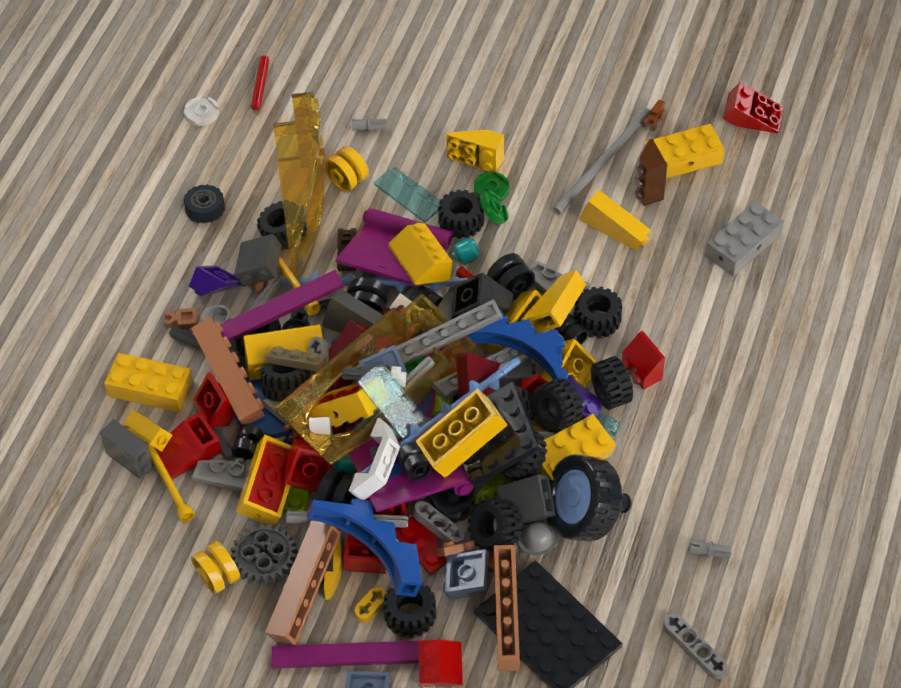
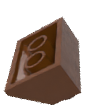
(651, 175)

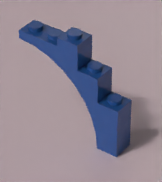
(521, 336)
(379, 536)

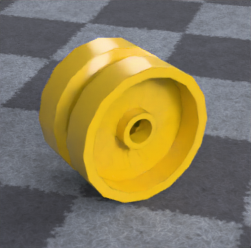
(346, 169)
(215, 567)

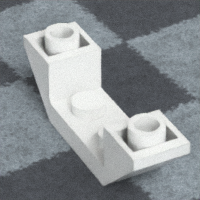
(367, 483)

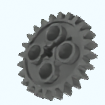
(275, 542)

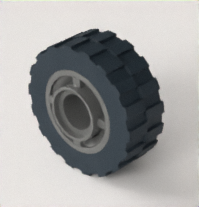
(204, 203)

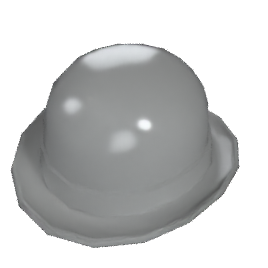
(537, 538)

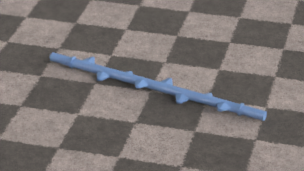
(386, 281)
(492, 382)

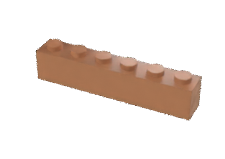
(228, 372)
(303, 583)
(506, 608)

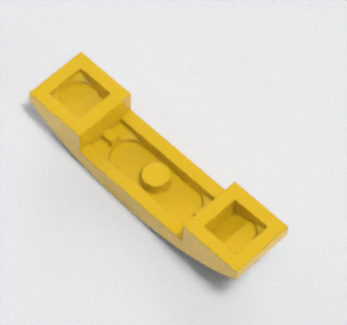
(332, 578)

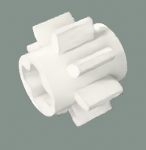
(398, 375)

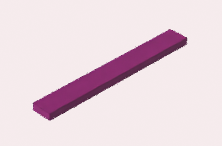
(282, 305)
(344, 654)

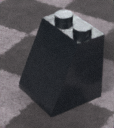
(477, 292)

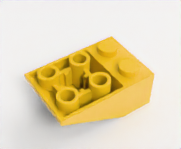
(476, 148)

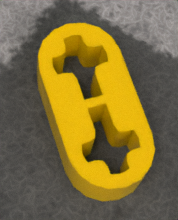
(368, 601)

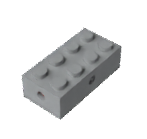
(744, 238)

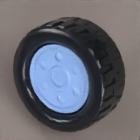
(586, 498)

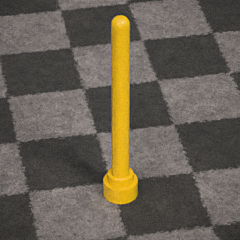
(312, 308)
(184, 512)

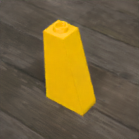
(614, 221)
(556, 302)

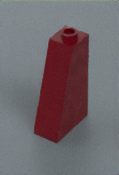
(346, 337)
(473, 368)

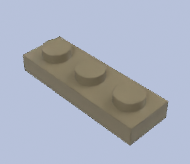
(296, 359)

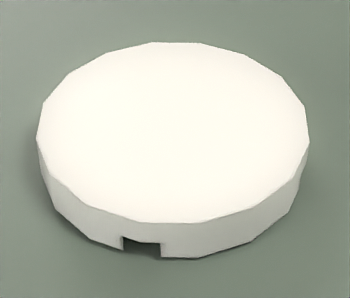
(201, 111)

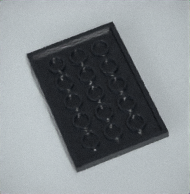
(556, 631)

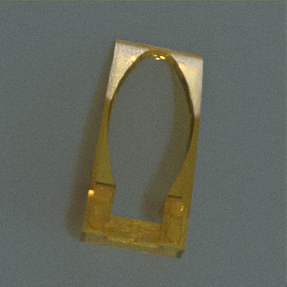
(301, 178)
(386, 332)

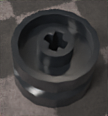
(512, 274)
(369, 292)
(335, 487)
(453, 506)

